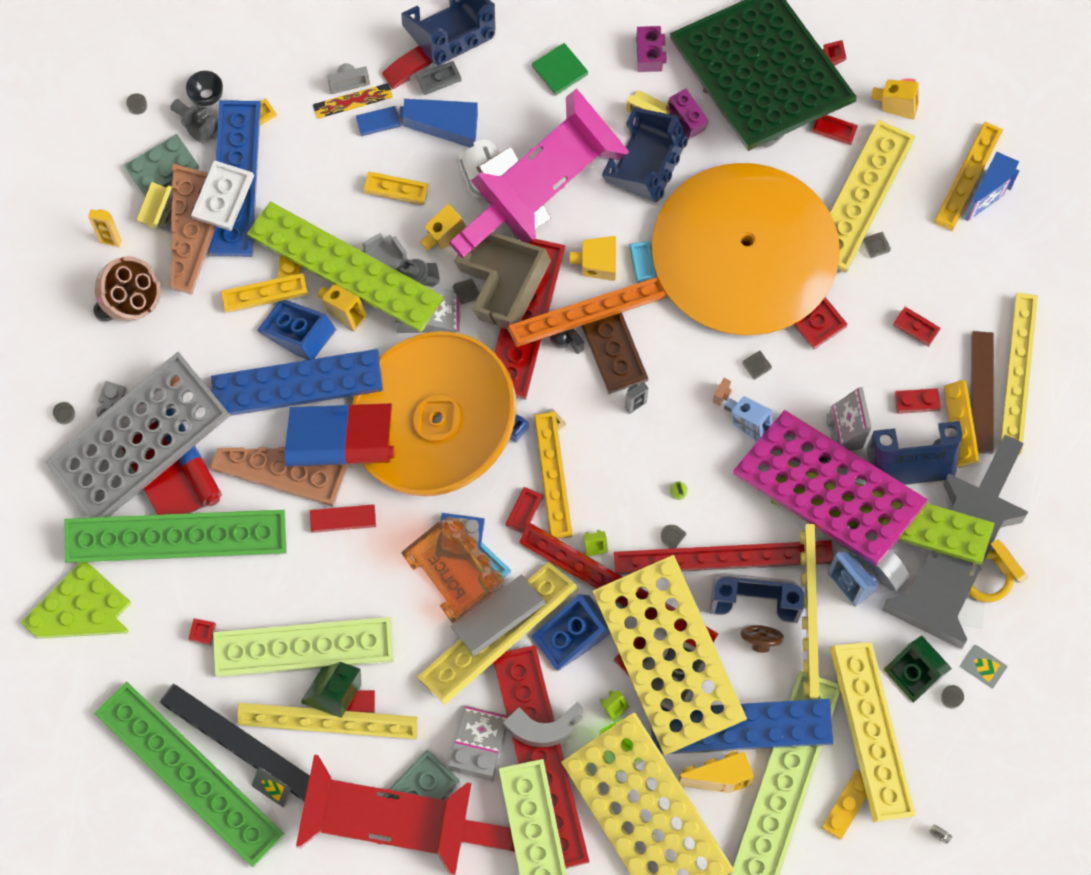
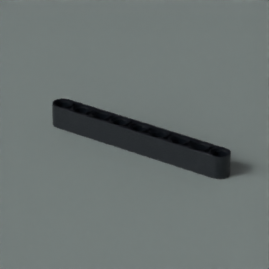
(235, 739)

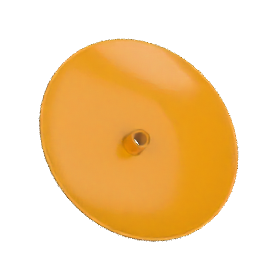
(736, 285)

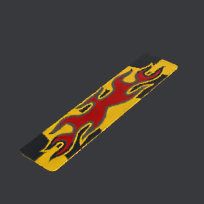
(352, 100)

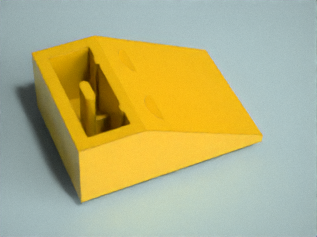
(720, 776)

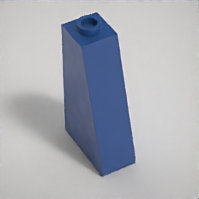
(443, 119)

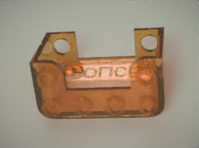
(454, 567)

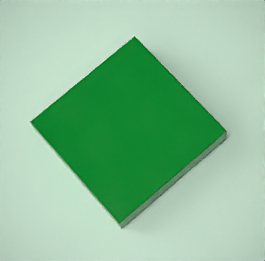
(560, 69)

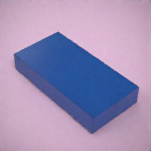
(378, 121)

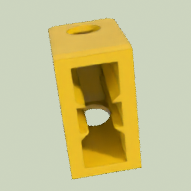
(898, 97)
(443, 228)
(597, 258)
(343, 306)

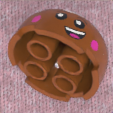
(127, 289)

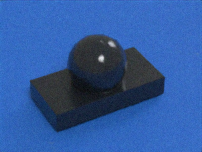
(568, 337)

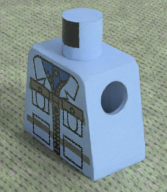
(750, 416)

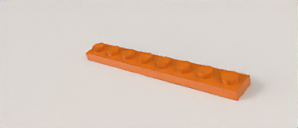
(586, 311)

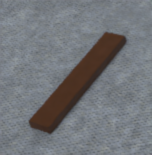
(983, 389)

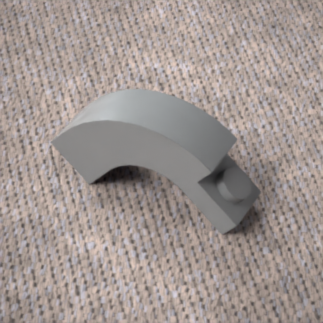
(890, 570)
(542, 734)

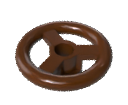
(762, 640)

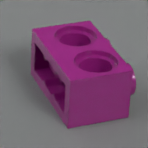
(650, 49)
(688, 112)

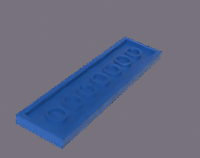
(238, 147)
(299, 382)
(766, 727)

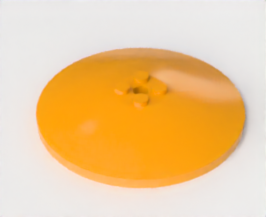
(450, 378)

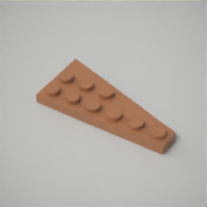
(189, 236)
(269, 469)

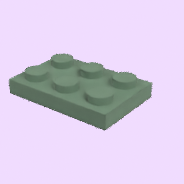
(157, 164)

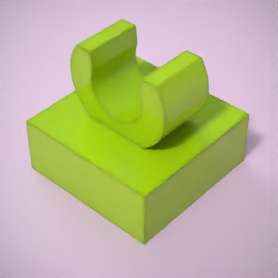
(595, 543)
(614, 705)

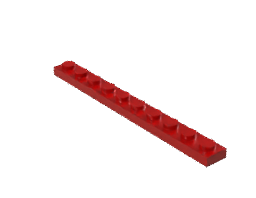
(723, 556)
(587, 569)

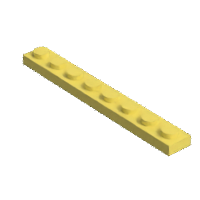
(1019, 366)
(809, 622)
(317, 720)

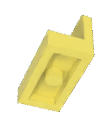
(645, 101)
(154, 205)

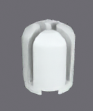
(471, 159)

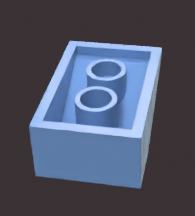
(852, 578)

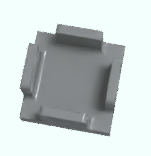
(386, 250)

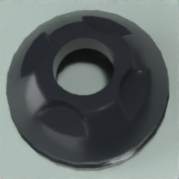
(204, 80)

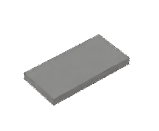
(498, 615)

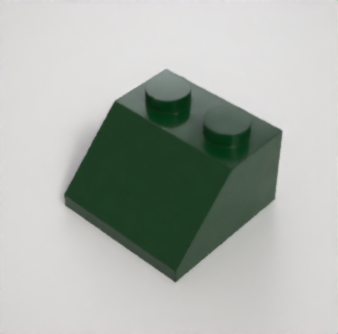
(917, 668)
(334, 688)

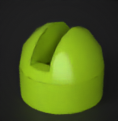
(675, 493)

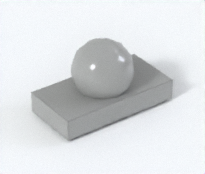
(348, 78)

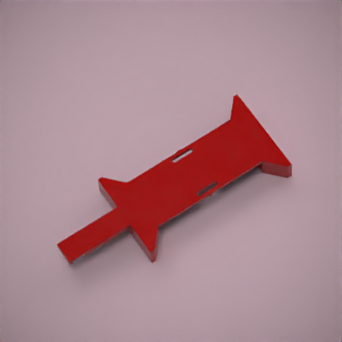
(410, 821)

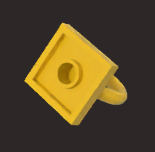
(1008, 566)

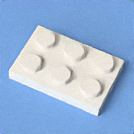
(222, 195)

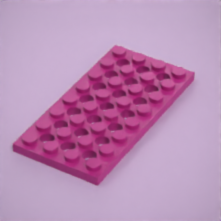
(850, 511)

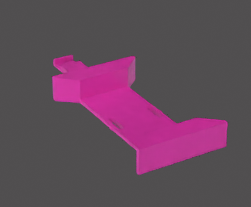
(531, 182)

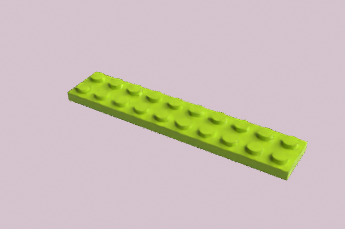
(345, 266)
(932, 529)

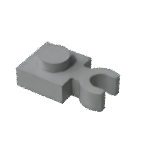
(109, 396)

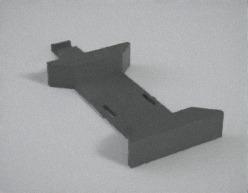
(946, 579)

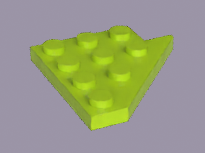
(79, 607)

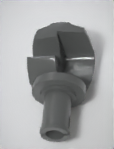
(196, 120)
(422, 272)

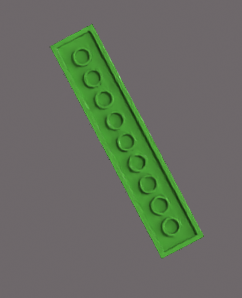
(175, 536)
(190, 774)

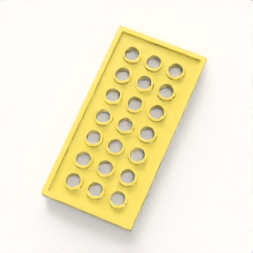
(642, 678)
(649, 799)

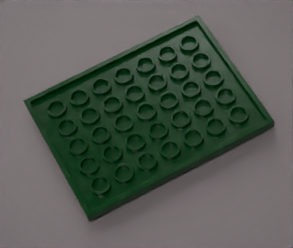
(762, 69)

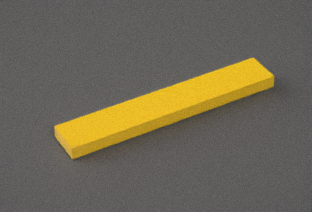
(968, 176)
(553, 475)

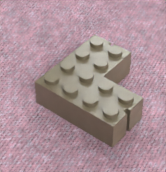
(511, 276)

